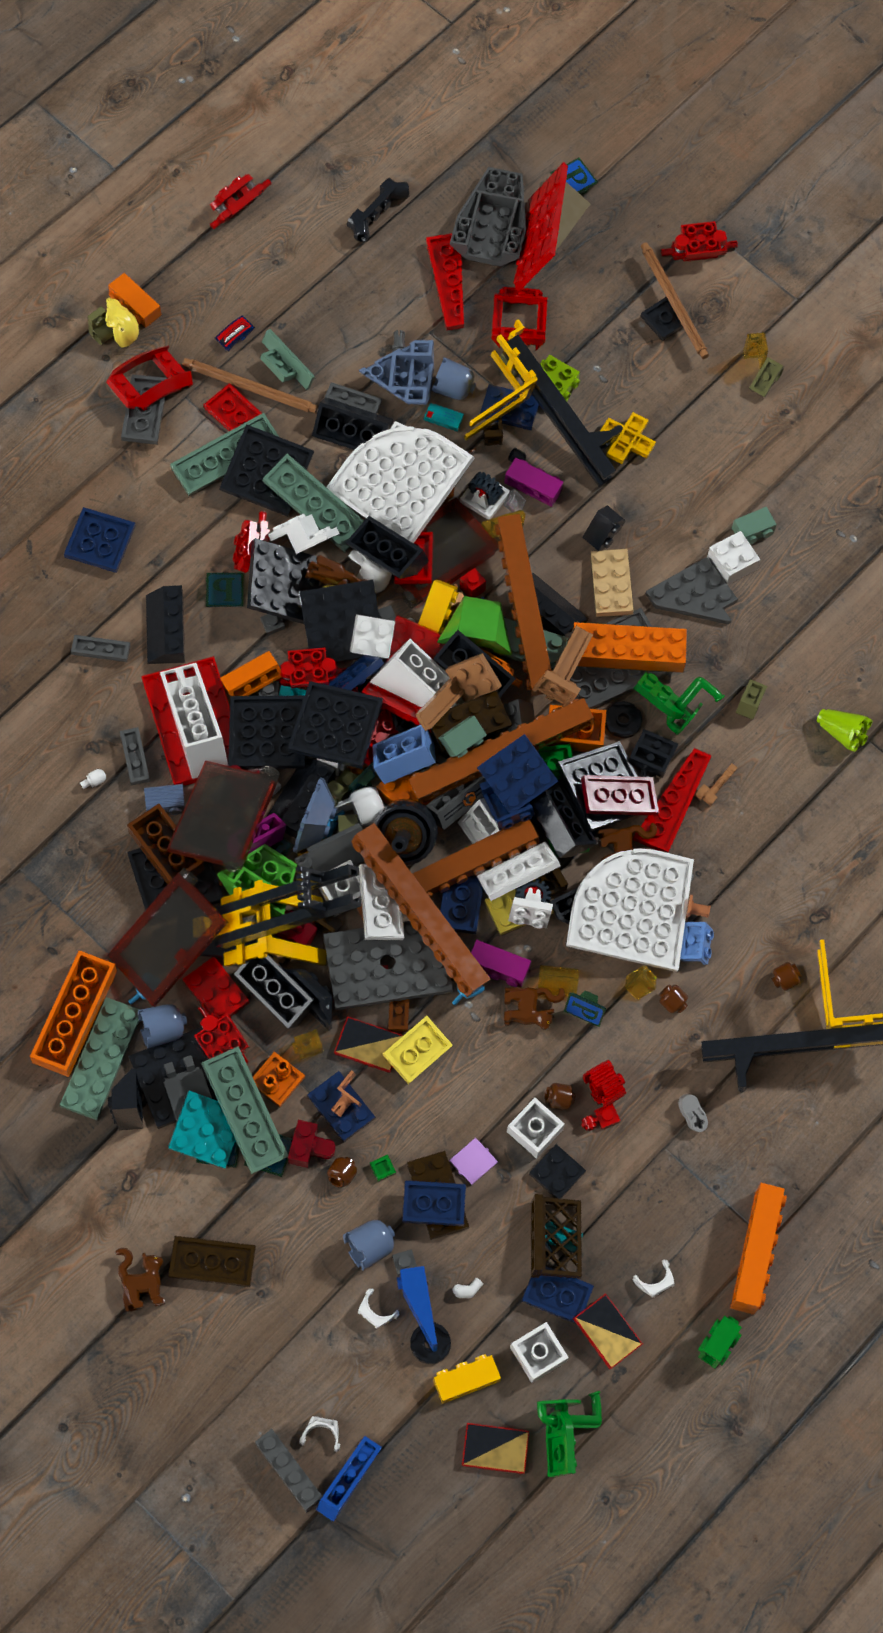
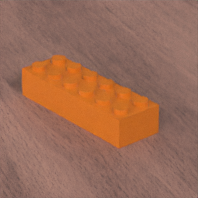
(634, 647)
(73, 1013)
(757, 1249)

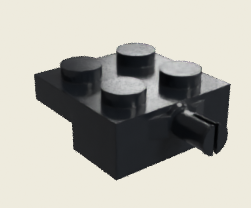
(652, 754)

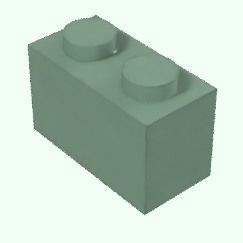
(755, 525)
(462, 737)

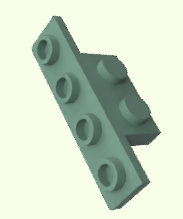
(284, 362)

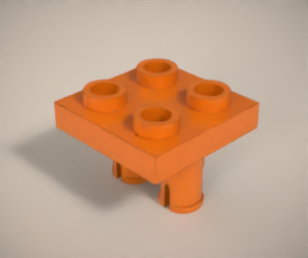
(277, 1079)

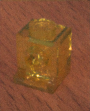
(315, 1046)

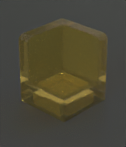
(640, 982)

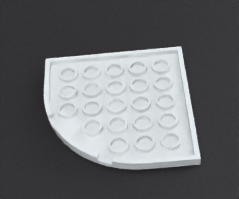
(401, 477)
(633, 908)

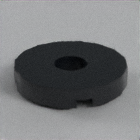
(619, 729)
(426, 1355)

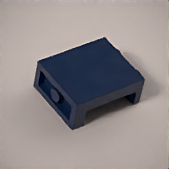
(500, 814)

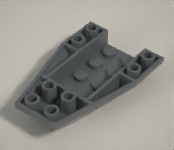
(492, 219)

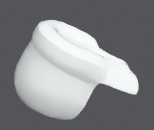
(371, 570)
(365, 804)

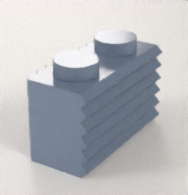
(169, 797)

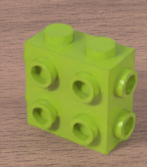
(562, 375)

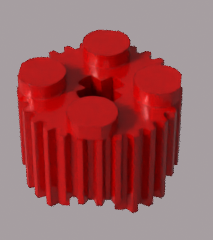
(605, 1083)

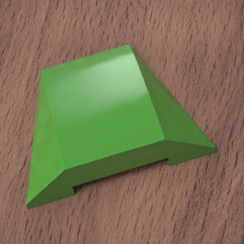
(481, 623)
(261, 865)

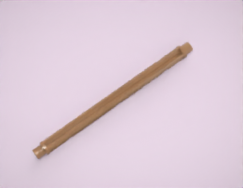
(674, 301)
(250, 385)

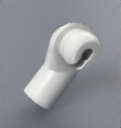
(466, 1291)

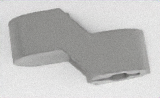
(688, 1105)

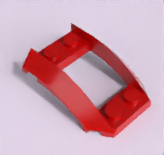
(528, 297)
(175, 374)

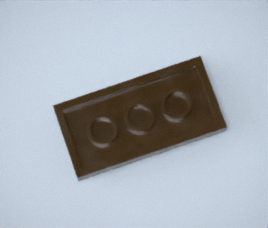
(486, 709)
(435, 1169)
(212, 1261)

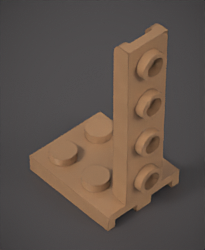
(467, 680)
(557, 683)

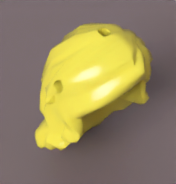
(123, 323)

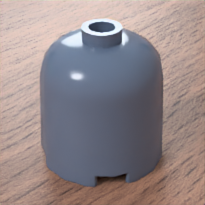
(454, 380)
(161, 1024)
(369, 1243)

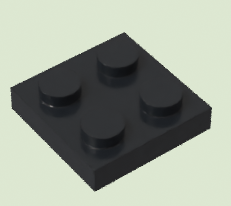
(662, 319)
(557, 1172)

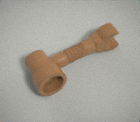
(708, 794)

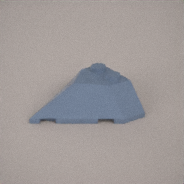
(406, 372)
(316, 818)

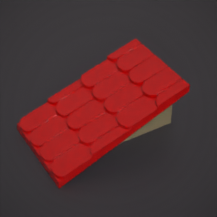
(549, 219)

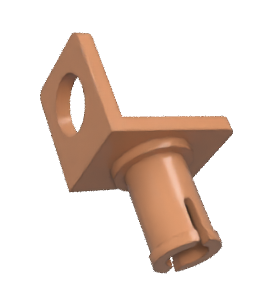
(697, 909)
(346, 1099)

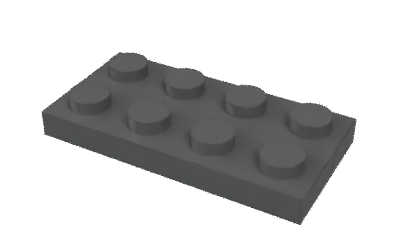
(143, 425)

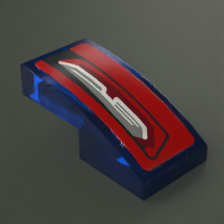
(234, 332)

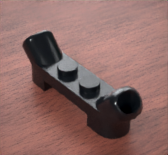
(389, 191)

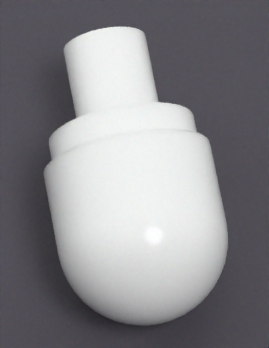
(94, 779)

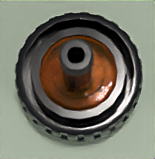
(408, 829)

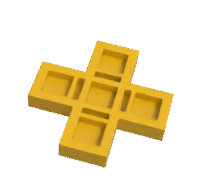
(629, 439)

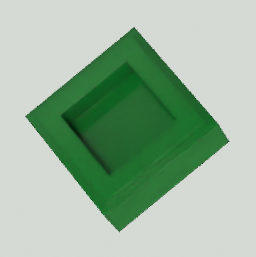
(382, 1168)

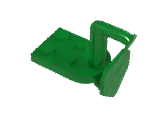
(669, 703)
(560, 1433)

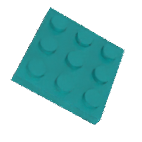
(203, 1131)

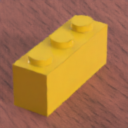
(438, 606)
(466, 1378)

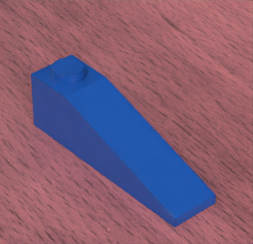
(416, 1294)
(348, 1478)

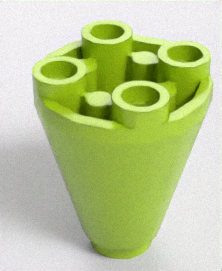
(845, 727)

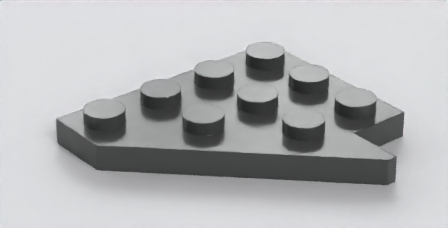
(695, 592)

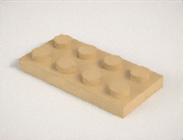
(611, 582)

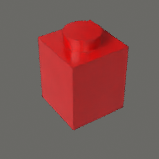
(473, 583)

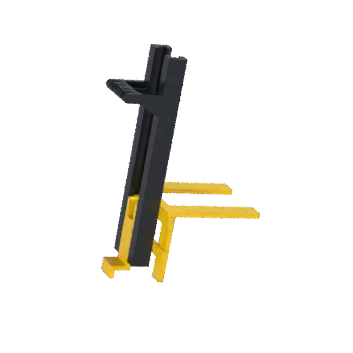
(584, 444)
(257, 902)
(834, 1037)

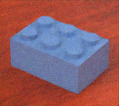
(403, 754)

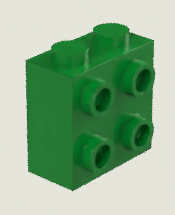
(723, 1335)

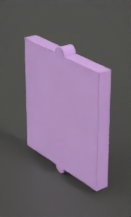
(473, 1161)

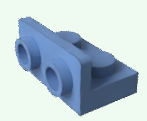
(697, 942)

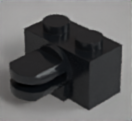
(603, 528)

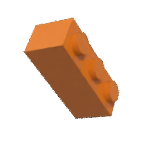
(135, 300)
(252, 676)

